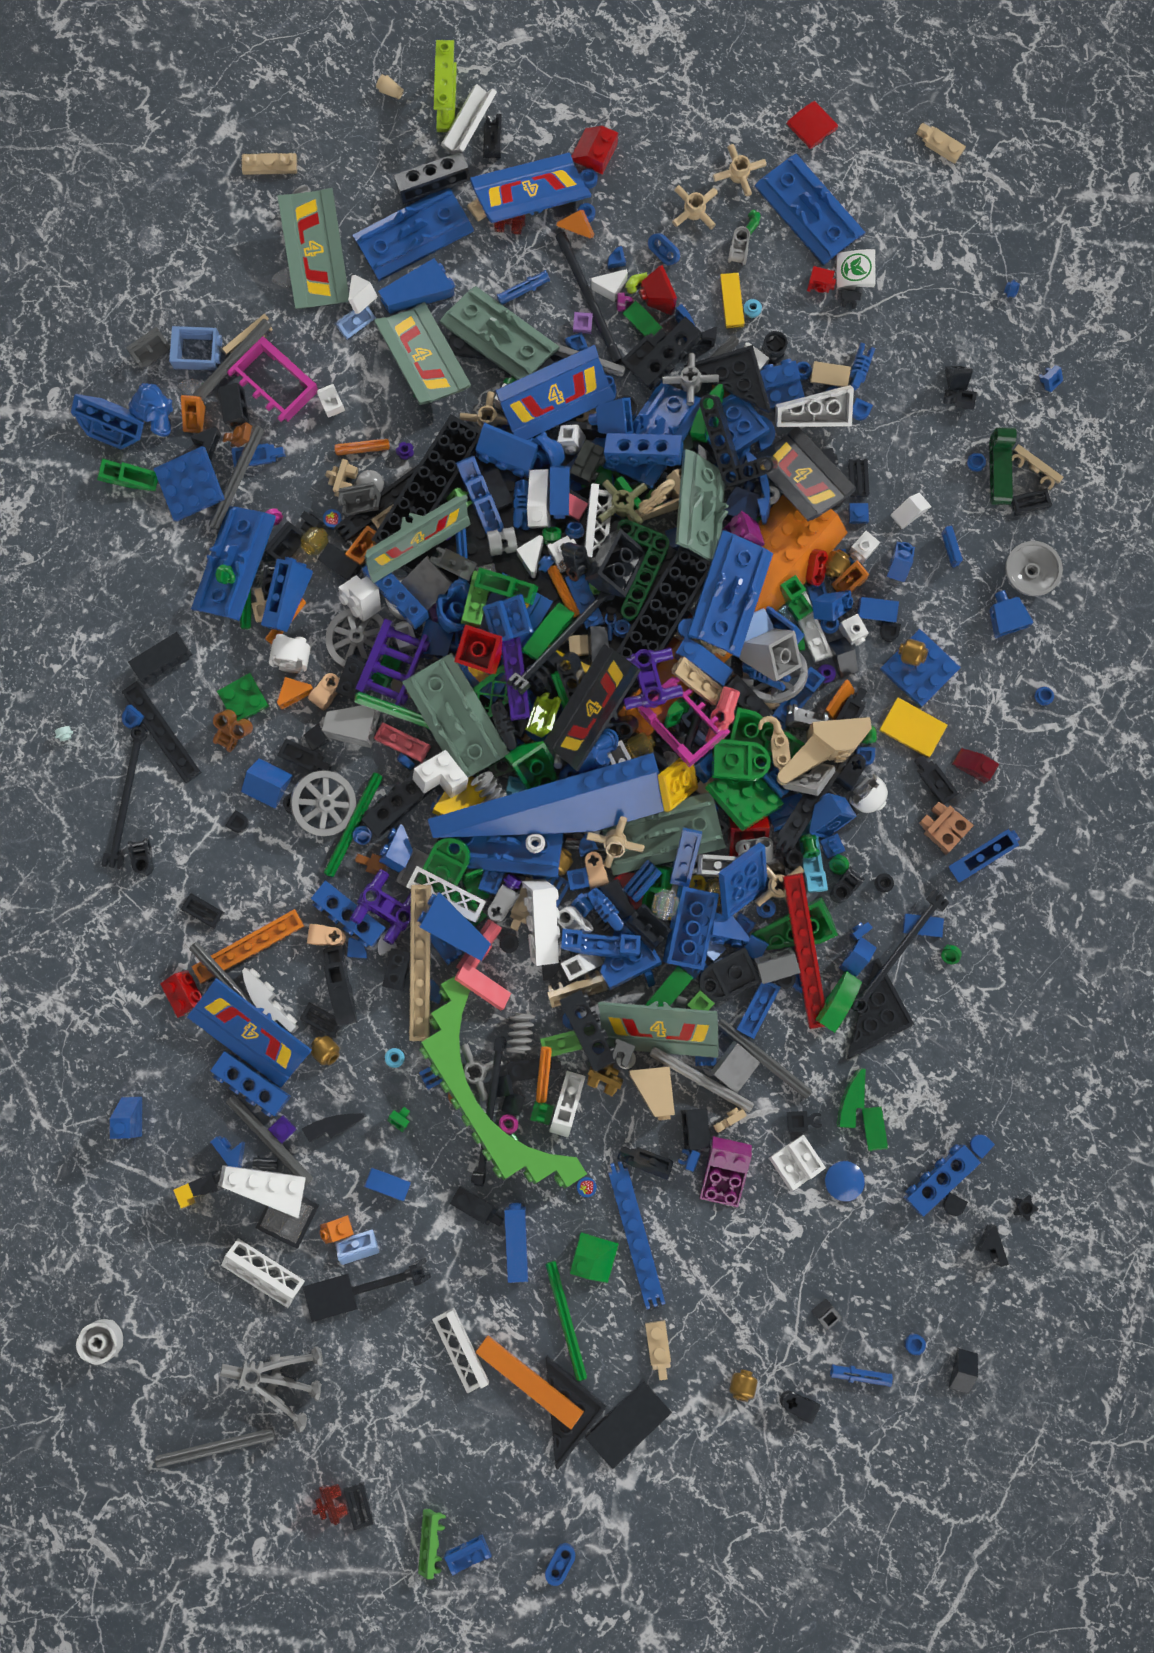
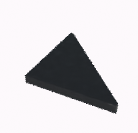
(738, 374)
(882, 1018)
(563, 1437)

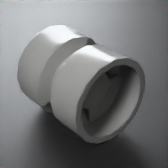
(495, 544)

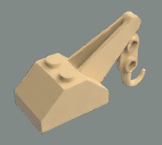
(666, 490)
(825, 741)

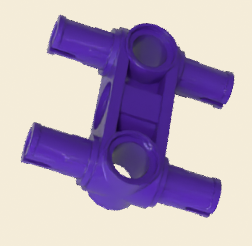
(649, 680)
(384, 907)

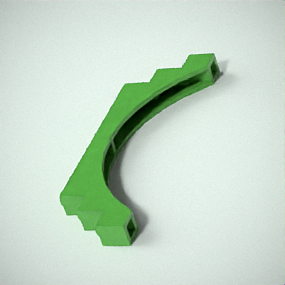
(503, 1151)

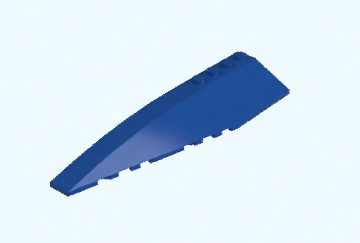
(563, 806)

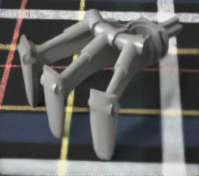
(276, 1379)

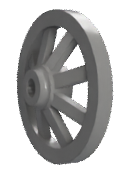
(354, 643)
(791, 691)
(318, 803)

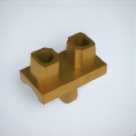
(613, 1082)

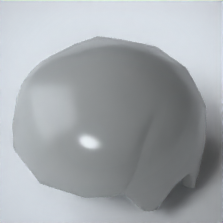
(371, 476)

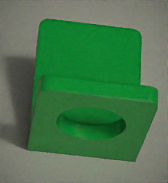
(472, 881)

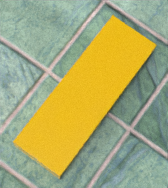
(732, 300)

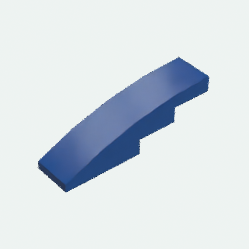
(479, 495)

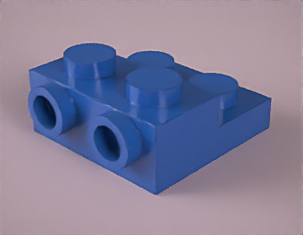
(782, 382)

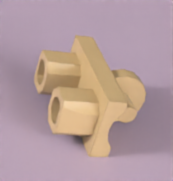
(345, 470)

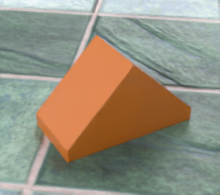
(577, 223)
(192, 413)
(361, 545)
(851, 578)
(292, 692)

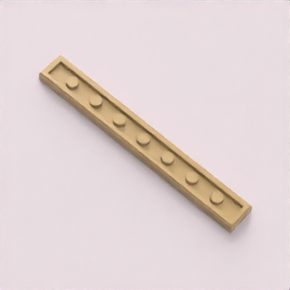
(419, 966)

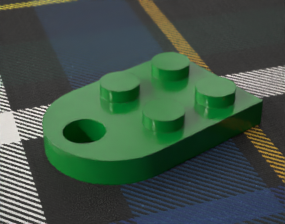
(738, 760)
(446, 864)

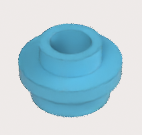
(750, 312)
(388, 1060)

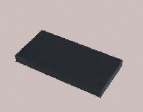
(628, 1425)

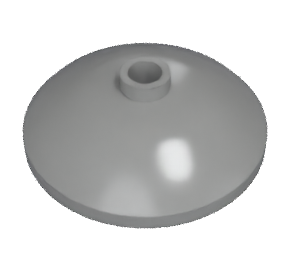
(1041, 560)

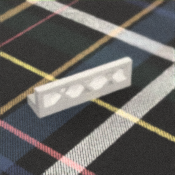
(467, 119)
(591, 520)
(467, 913)
(259, 1276)
(467, 1348)

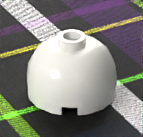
(870, 795)

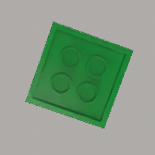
(744, 800)

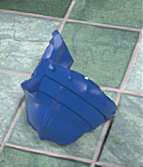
(151, 405)
(548, 452)
(452, 605)
(598, 756)

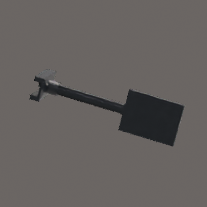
(338, 1295)

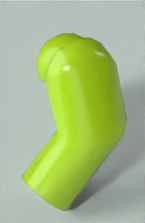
(633, 281)

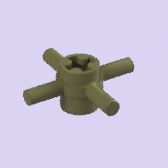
(617, 502)

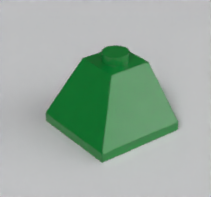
(593, 1258)

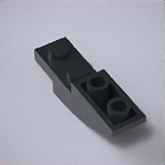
(338, 986)

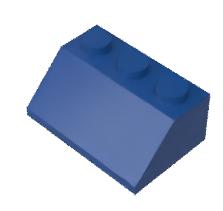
(506, 450)

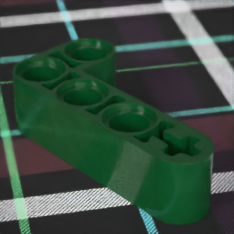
(1000, 465)

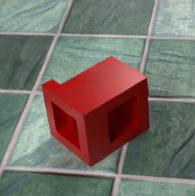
(821, 280)

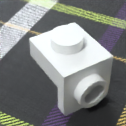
(330, 400)

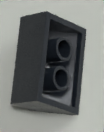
(616, 564)

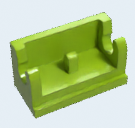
(543, 715)

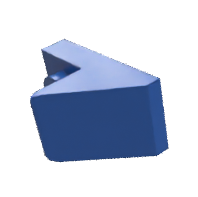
(231, 1157)

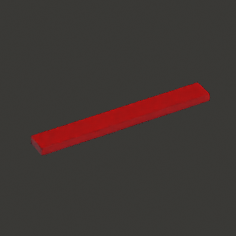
(804, 947)

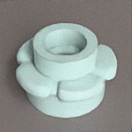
(63, 733)

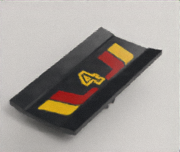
(806, 475)
(592, 706)

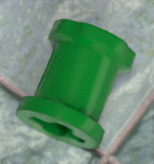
(809, 846)

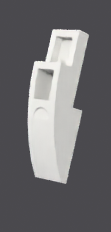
(262, 994)

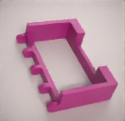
(264, 345)
(680, 749)

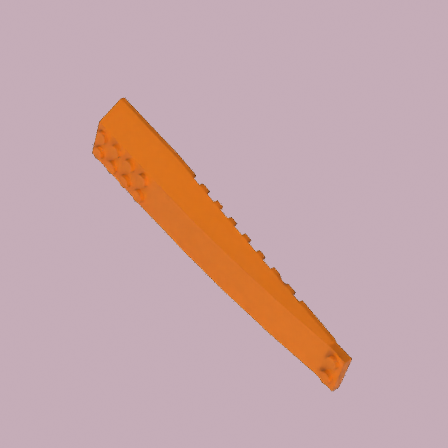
(791, 542)

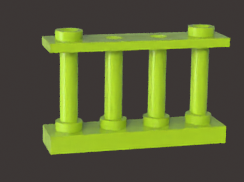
(445, 84)

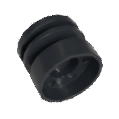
(541, 680)

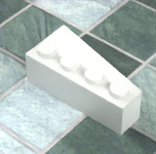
(817, 410)
(542, 921)
(269, 1188)

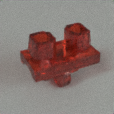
(516, 222)
(334, 1512)

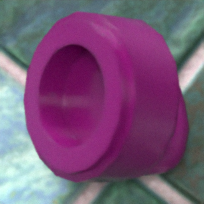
(620, 302)

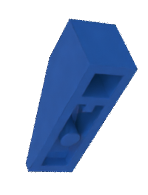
(704, 660)

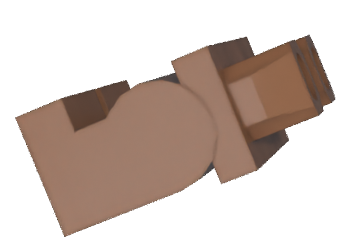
(947, 829)

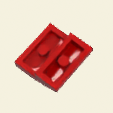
(812, 124)

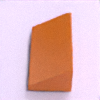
(839, 699)

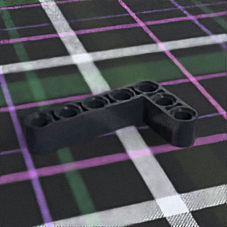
(728, 446)
(577, 672)

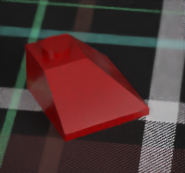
(658, 291)

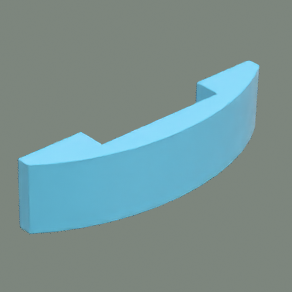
(813, 868)

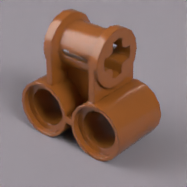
(229, 732)

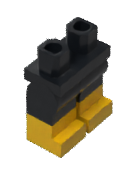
(200, 1186)

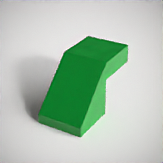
(794, 598)
(388, 662)

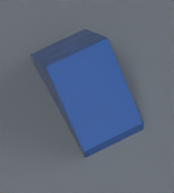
(858, 957)

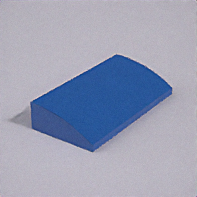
(691, 928)

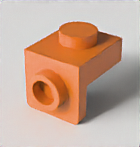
(336, 1230)

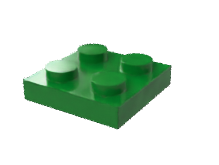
(243, 697)

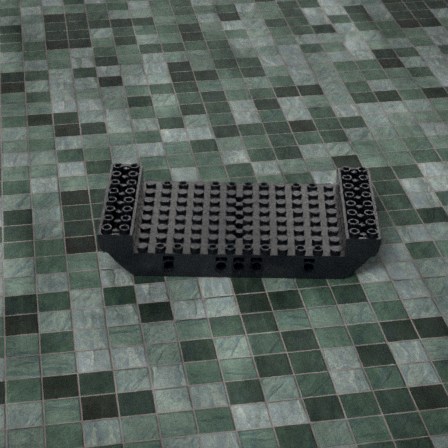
(438, 476)

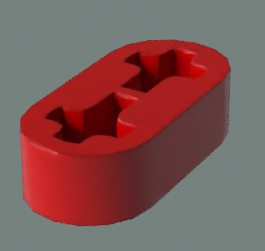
(816, 567)

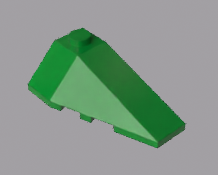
(746, 729)
(532, 764)
(779, 932)

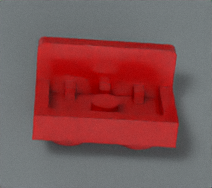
(181, 992)

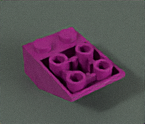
(745, 527)
(726, 1171)

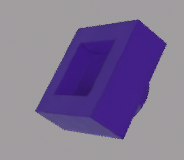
(282, 1129)

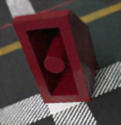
(975, 765)

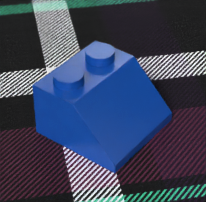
(830, 815)

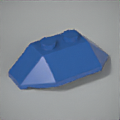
(106, 421)

